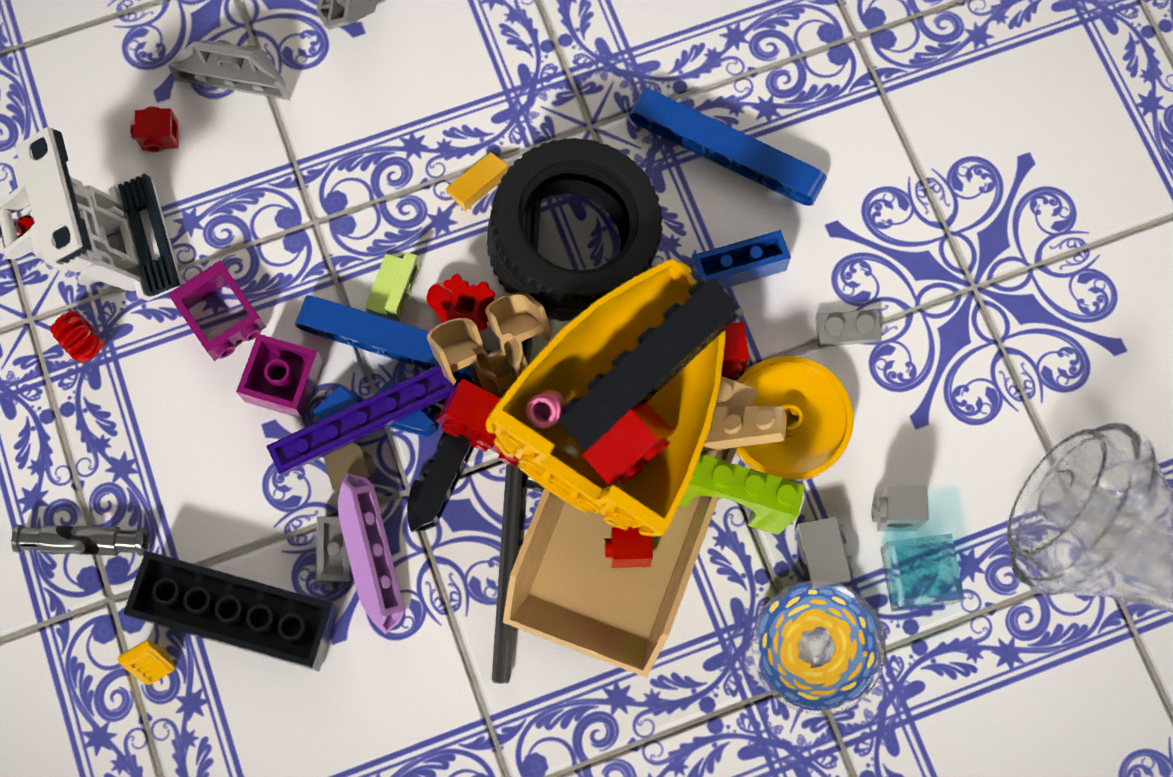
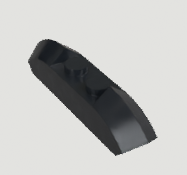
(430, 497)

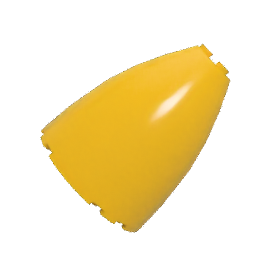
(571, 362)

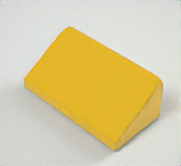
(477, 181)

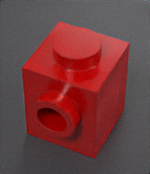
(155, 129)

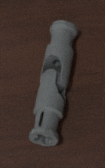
(76, 540)

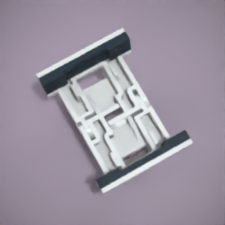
(71, 222)

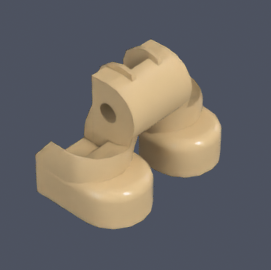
(512, 320)

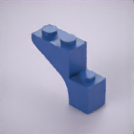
(419, 423)

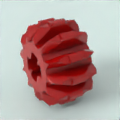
(77, 336)

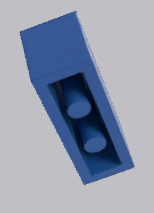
(742, 260)

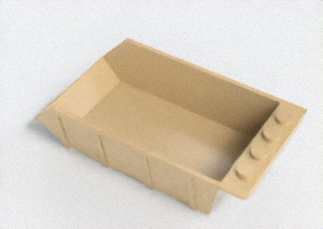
(574, 597)

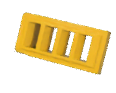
(147, 662)

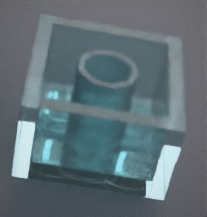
(922, 572)

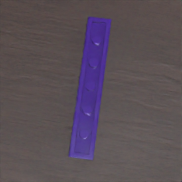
(359, 420)

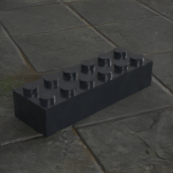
(652, 363)
(232, 610)

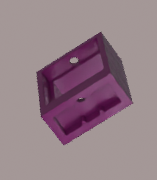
(200, 288)

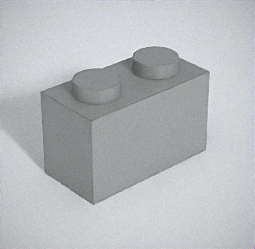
(823, 551)

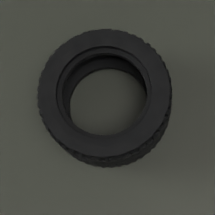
(584, 170)

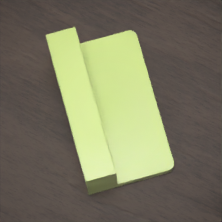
(393, 285)

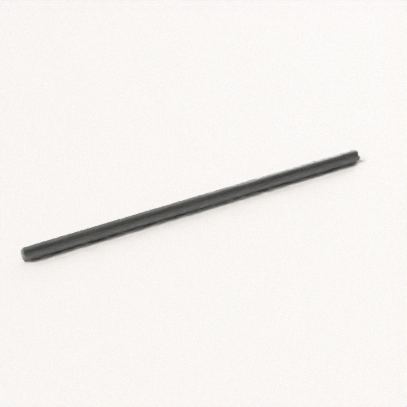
(511, 517)

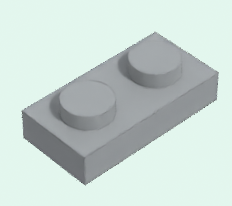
(848, 328)
(331, 552)

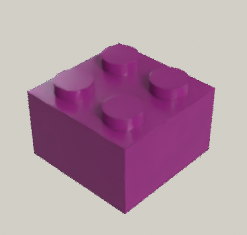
(280, 376)

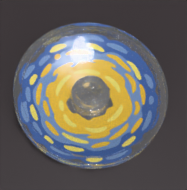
(818, 647)

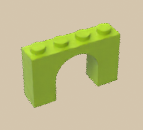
(772, 499)

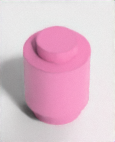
(545, 408)

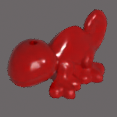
(457, 300)

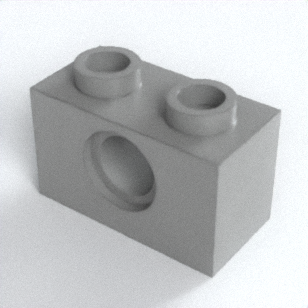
(901, 509)

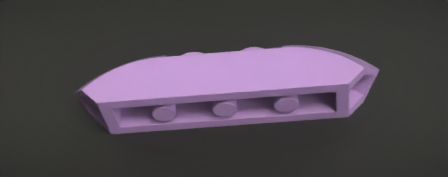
(369, 552)

